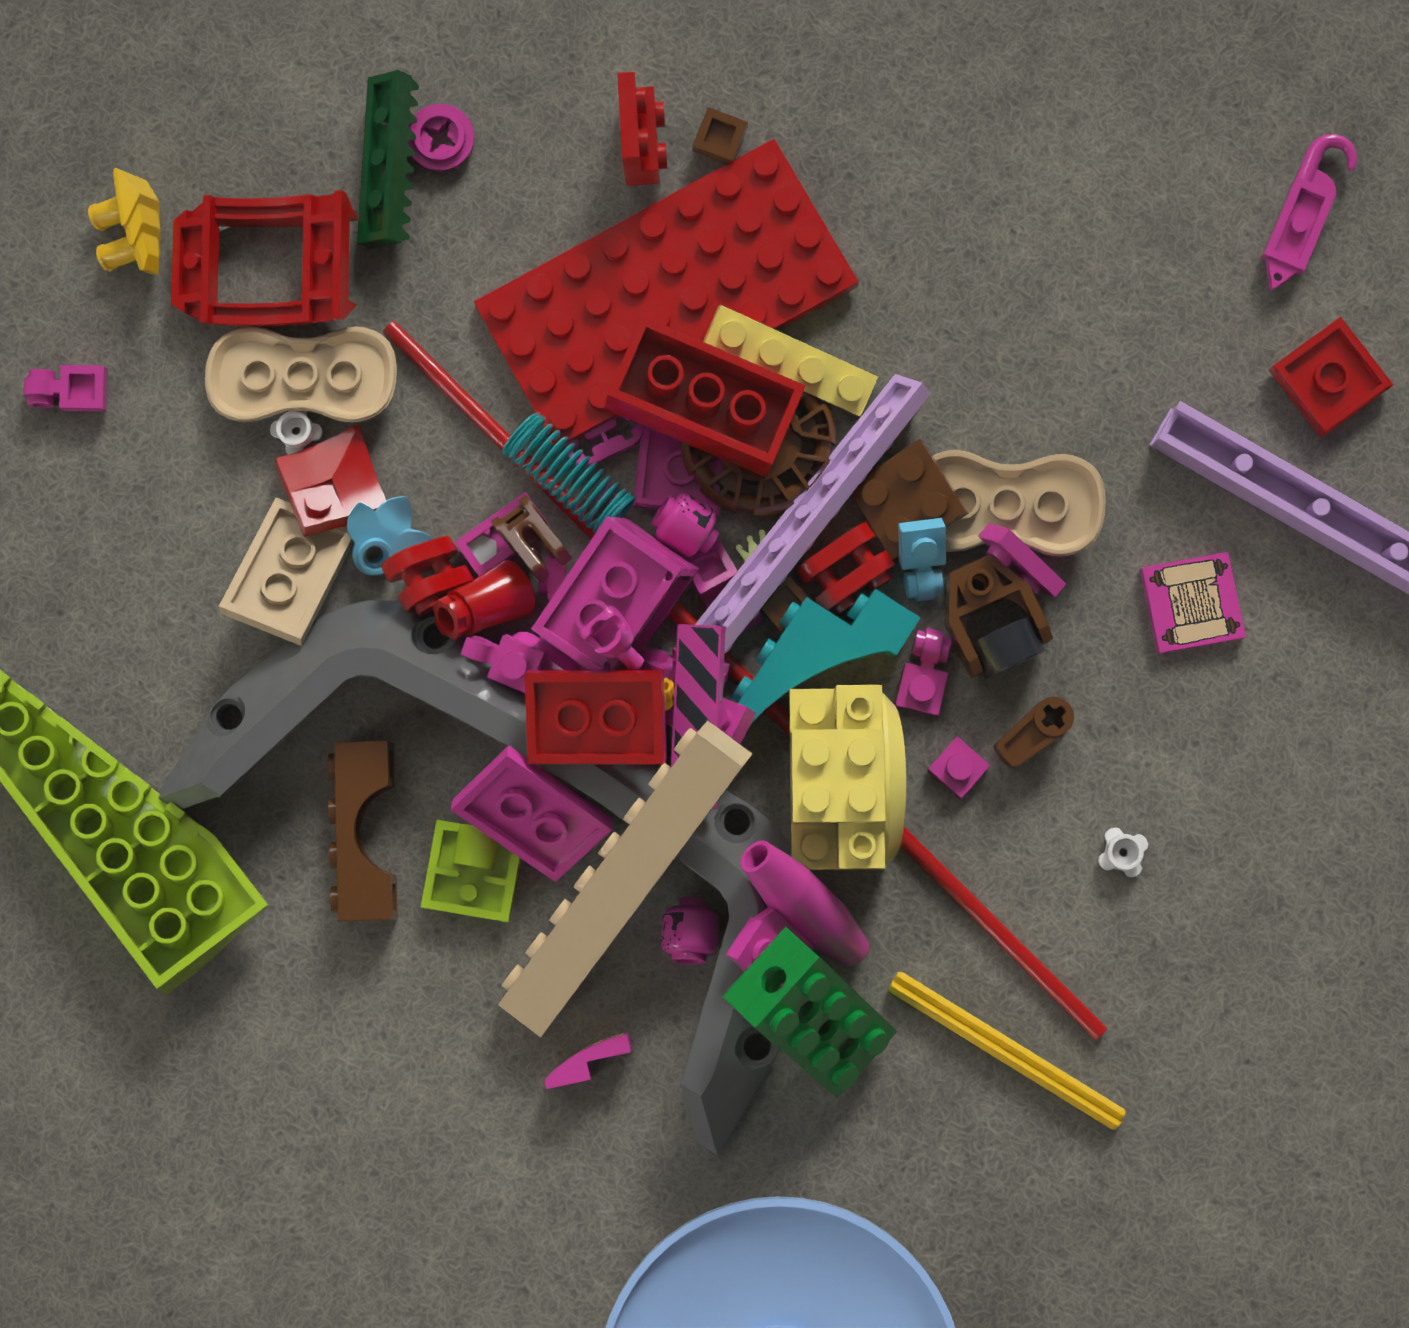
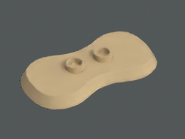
(267, 373)
(1046, 503)

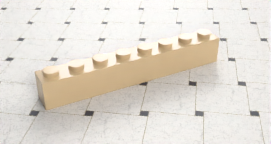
(624, 878)

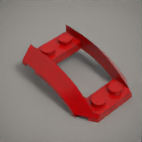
(324, 258)

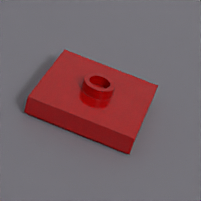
(1330, 377)

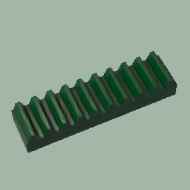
(386, 159)

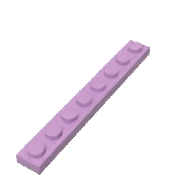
(815, 508)

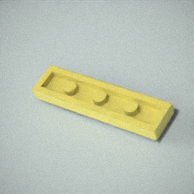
(822, 373)

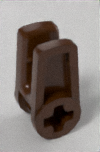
(522, 528)
(1030, 734)

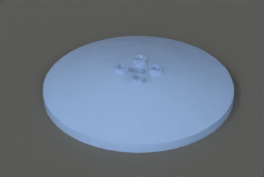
(779, 1268)

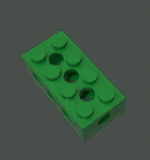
(810, 1013)

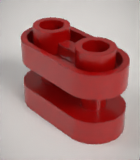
(420, 558)
(839, 595)

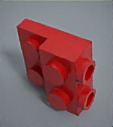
(638, 127)

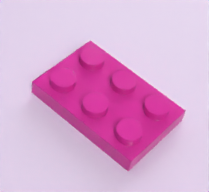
(532, 814)

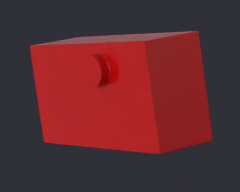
(704, 396)

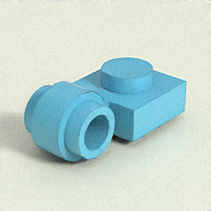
(920, 547)

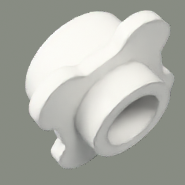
(287, 422)
(1135, 849)

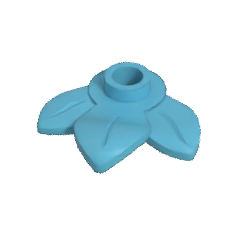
(384, 528)

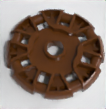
(771, 497)

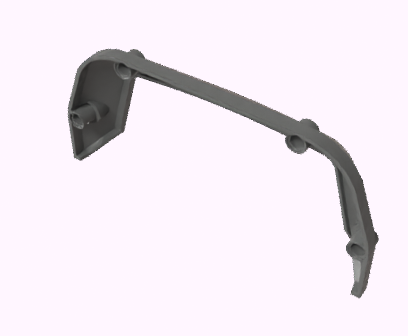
(392, 645)

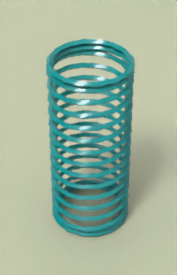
(523, 435)

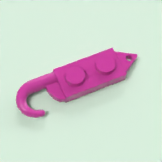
(1304, 212)

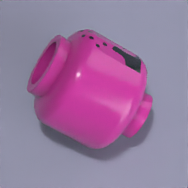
(685, 525)
(690, 931)

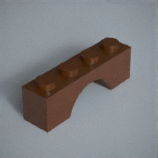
(360, 776)

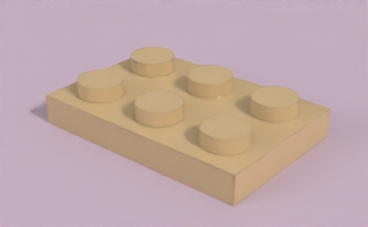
(285, 575)

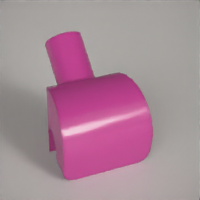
(612, 638)

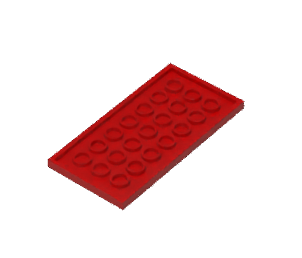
(725, 240)

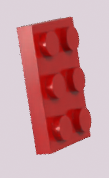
(595, 716)

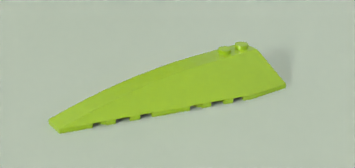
(138, 860)

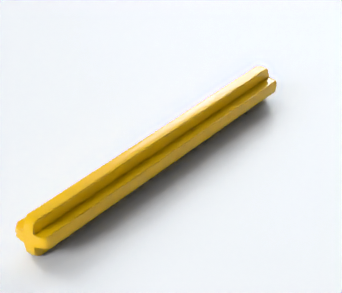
(1007, 1050)

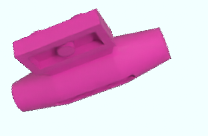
(797, 902)

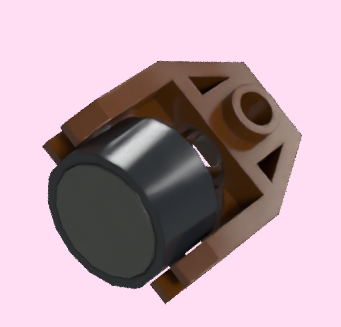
(1006, 646)

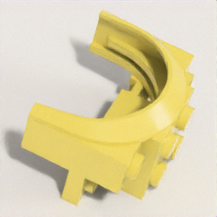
(847, 778)

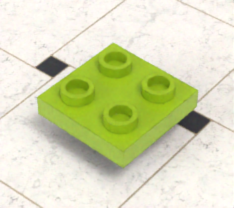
(470, 873)

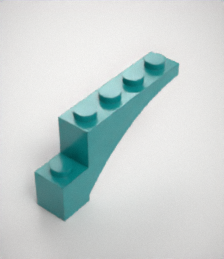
(821, 641)

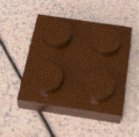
(907, 490)

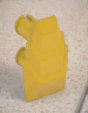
(139, 213)

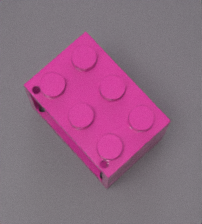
(621, 570)

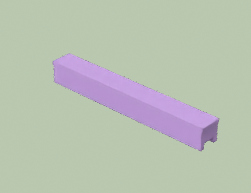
(1286, 493)

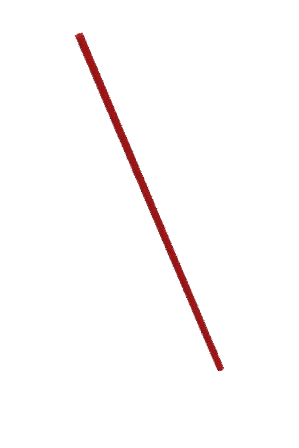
(775, 711)

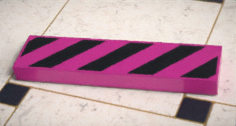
(698, 680)

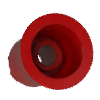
(485, 602)

